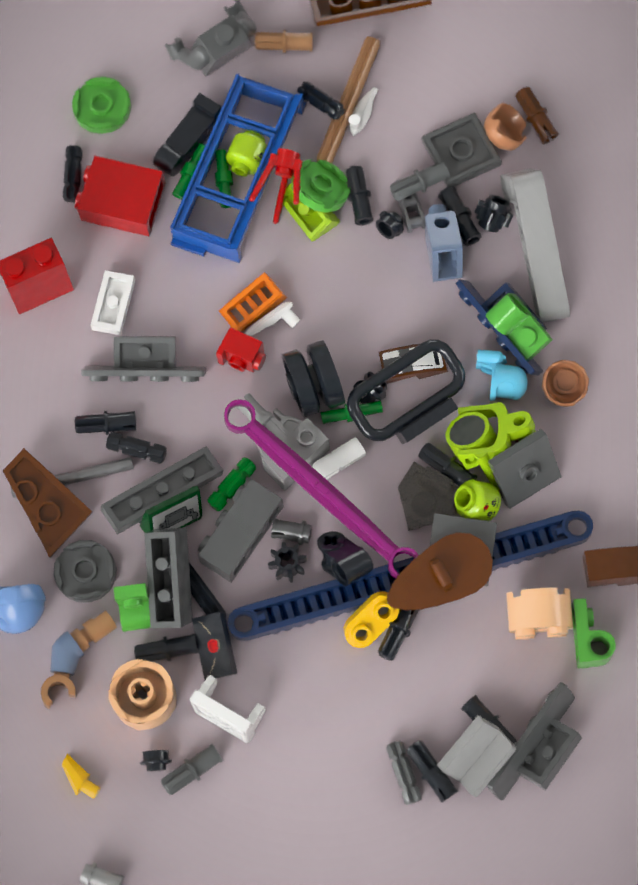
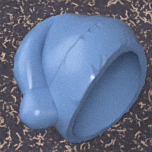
(21, 607)

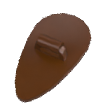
(442, 573)

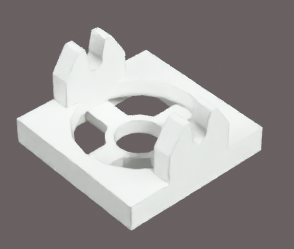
(222, 716)

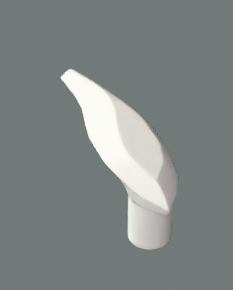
(362, 112)
(282, 311)

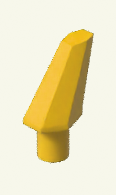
(79, 778)

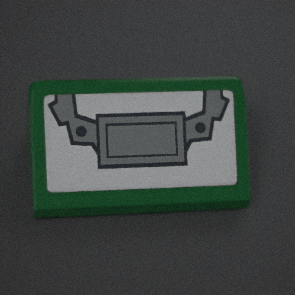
(174, 512)

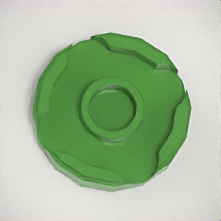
(101, 105)
(322, 186)

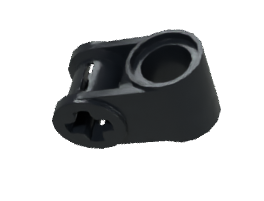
(343, 558)

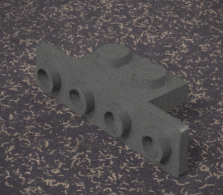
(144, 357)
(541, 747)

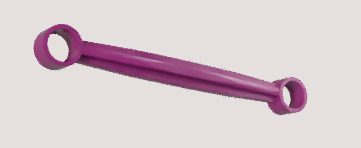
(318, 486)

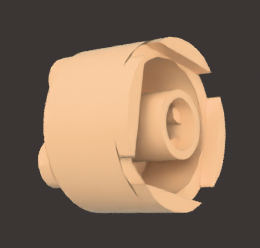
(538, 612)
(125, 700)

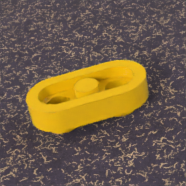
(367, 618)

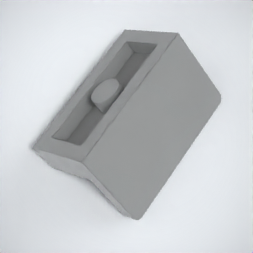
(477, 755)

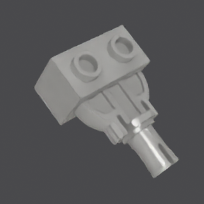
(298, 435)

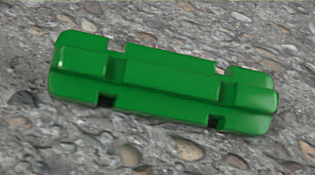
(231, 483)

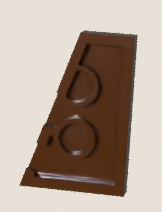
(46, 501)

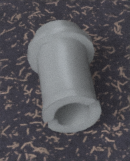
(96, 876)

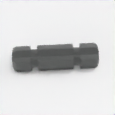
(403, 772)

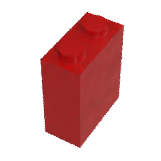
(120, 195)
(35, 275)

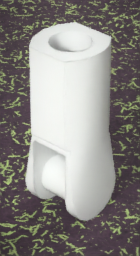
(340, 458)

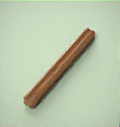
(349, 99)

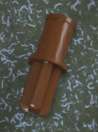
(536, 114)

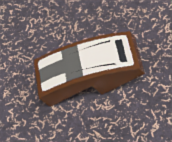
(427, 366)

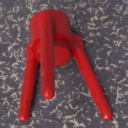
(286, 164)

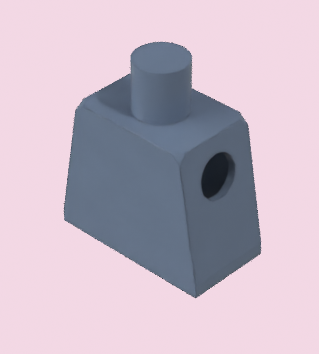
(443, 236)

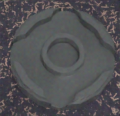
(85, 571)

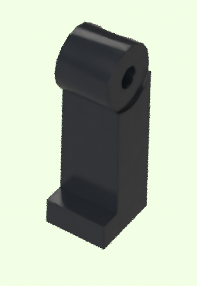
(190, 132)

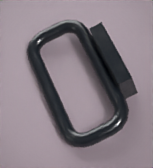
(422, 415)

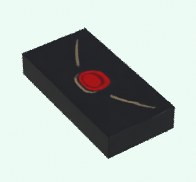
(214, 645)

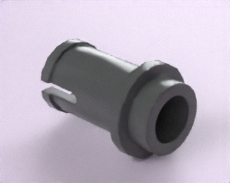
(291, 531)

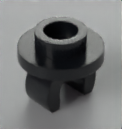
(378, 393)

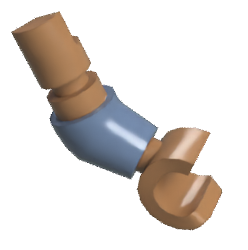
(68, 651)

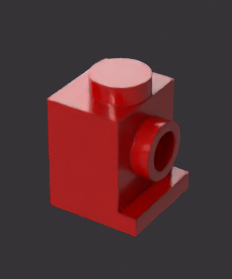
(241, 351)

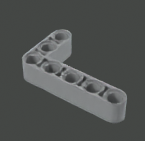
(538, 241)

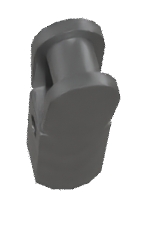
(410, 204)

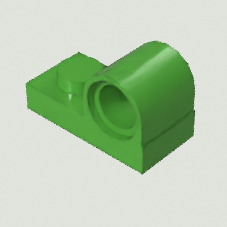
(519, 324)
(133, 606)
(583, 637)

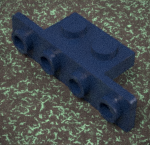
(472, 297)

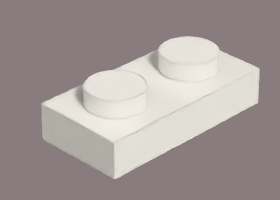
(113, 302)

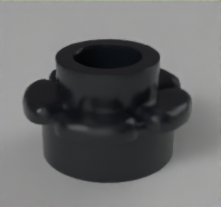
(390, 224)
(155, 760)

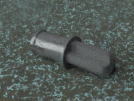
(419, 181)
(191, 770)

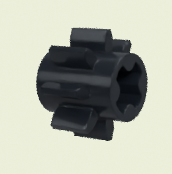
(493, 213)
(285, 554)

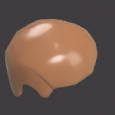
(505, 127)
(565, 383)

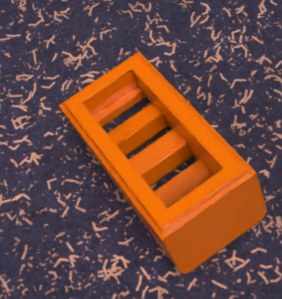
(255, 287)

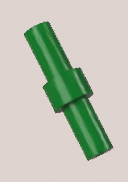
(187, 172)
(223, 175)
(343, 414)

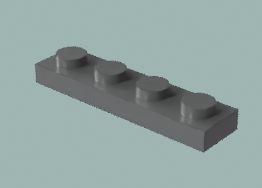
(131, 505)

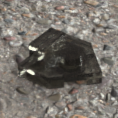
(426, 493)

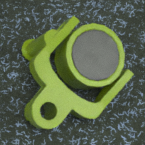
(475, 440)

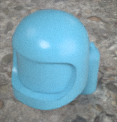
(506, 380)

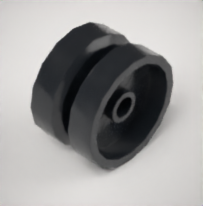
(310, 379)

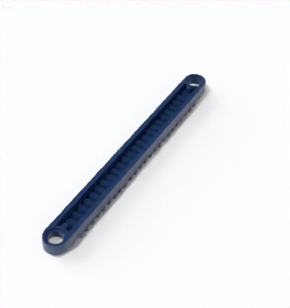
(333, 599)

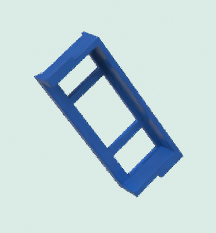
(200, 241)

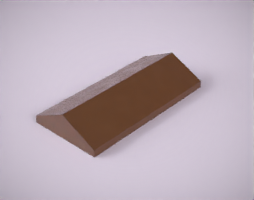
(336, 11)

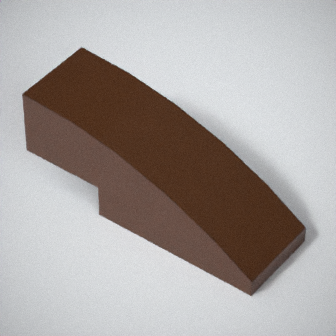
(611, 566)

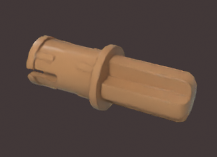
(284, 41)

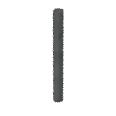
(93, 472)

